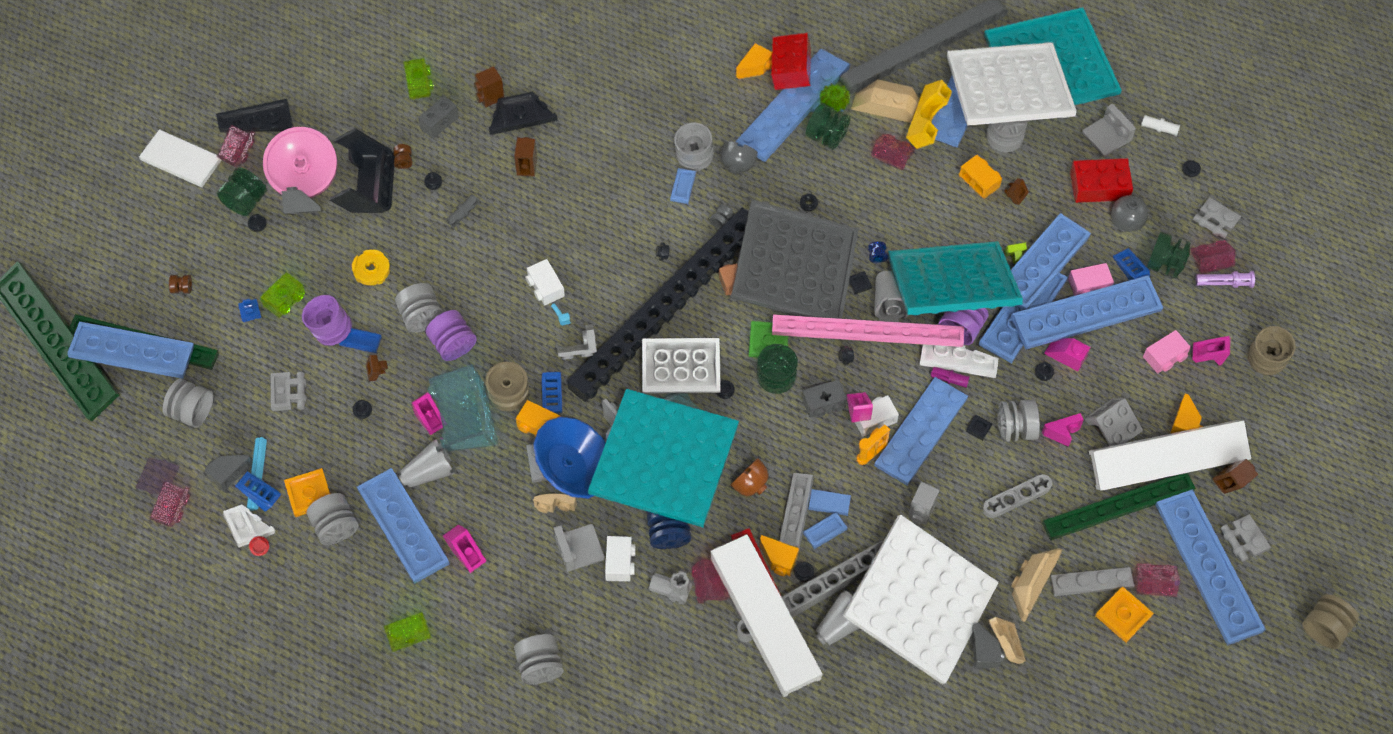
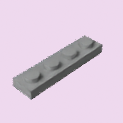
(796, 509)
(1091, 581)

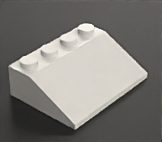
(681, 365)

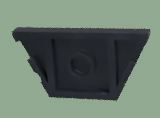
(520, 112)

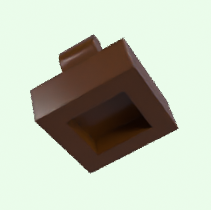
(1017, 191)
(375, 368)

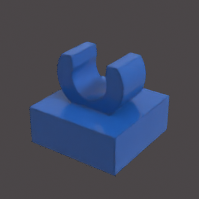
(249, 310)

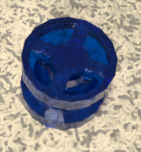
(877, 252)

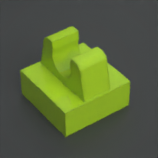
(1015, 251)

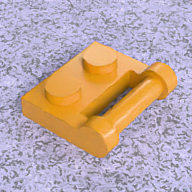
(873, 445)

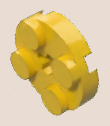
(374, 276)

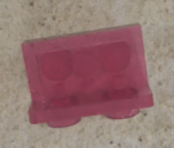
(235, 146)
(892, 151)
(1214, 256)
(169, 504)
(1157, 579)
(708, 582)

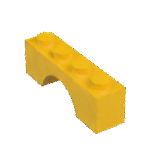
(933, 98)

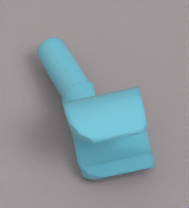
(563, 318)

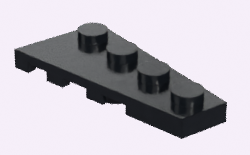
(258, 118)

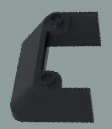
(375, 174)

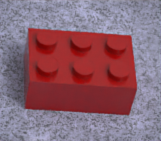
(791, 61)
(1101, 180)

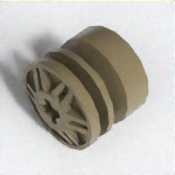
(1276, 343)
(1330, 621)

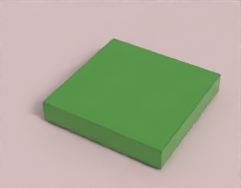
(762, 336)

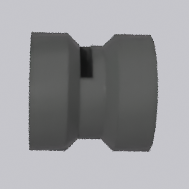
(722, 216)

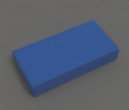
(362, 340)

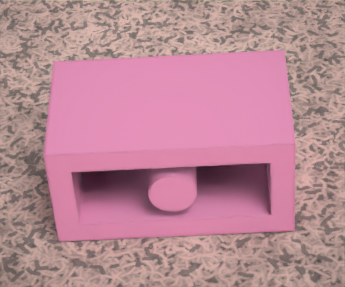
(1090, 279)
(1166, 352)

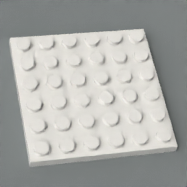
(1010, 84)
(920, 599)

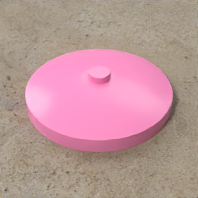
(300, 160)

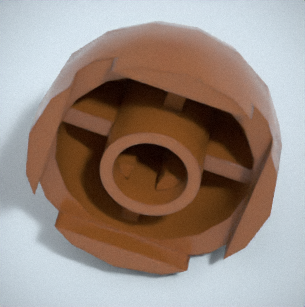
(752, 479)

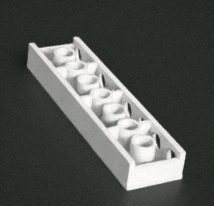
(1170, 454)
(765, 615)

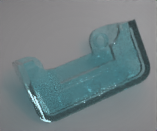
(463, 410)

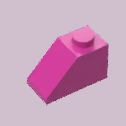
(1069, 352)
(464, 547)

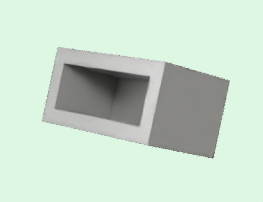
(923, 504)

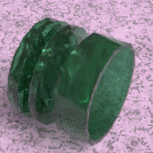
(828, 126)
(242, 191)
(1169, 255)
(776, 377)

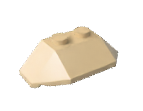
(887, 100)
(1032, 580)

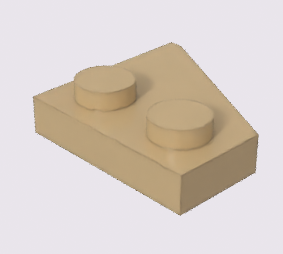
(1009, 639)

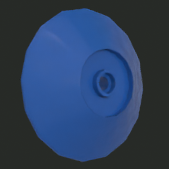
(568, 454)

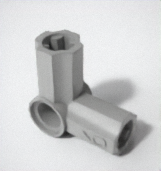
(675, 588)

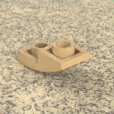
(549, 501)

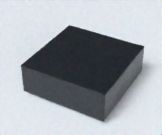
(860, 282)
(979, 427)

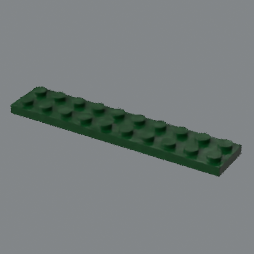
(52, 340)

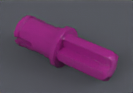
(950, 376)

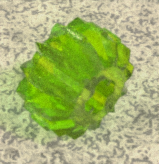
(835, 96)

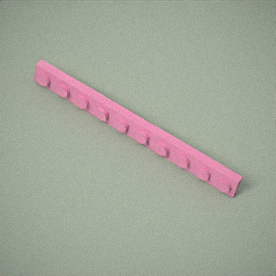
(868, 330)

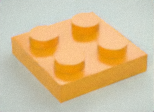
(305, 490)
(1124, 614)

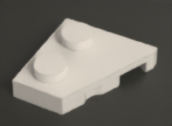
(245, 525)

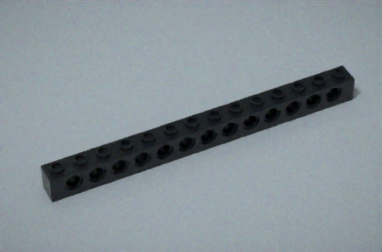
(655, 306)

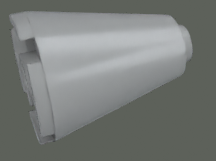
(888, 300)
(427, 466)
(834, 625)

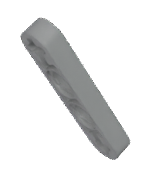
(1018, 498)

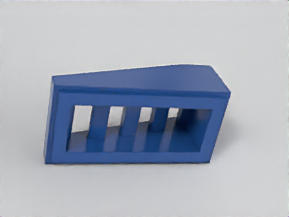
(1127, 270)
(552, 380)
(267, 490)

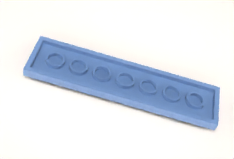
(792, 106)
(1086, 312)
(1210, 567)

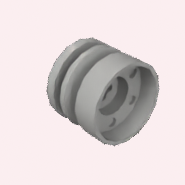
(1006, 135)
(694, 146)
(418, 306)
(187, 403)
(1021, 420)
(332, 519)
(538, 659)

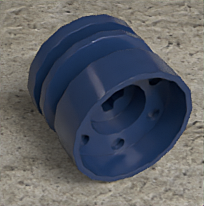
(667, 532)

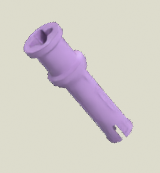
(1234, 279)

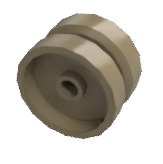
(507, 386)

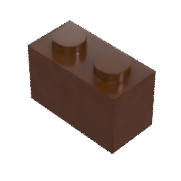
(488, 87)
(525, 156)
(1235, 476)

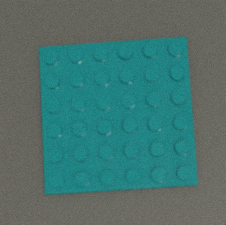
(1076, 47)
(954, 278)
(664, 458)

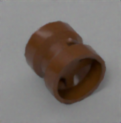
(402, 156)
(180, 284)

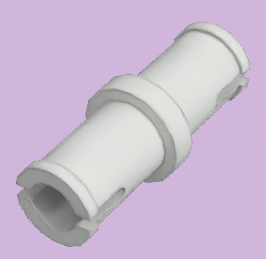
(1160, 125)

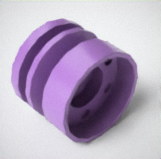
(970, 319)
(326, 320)
(450, 335)

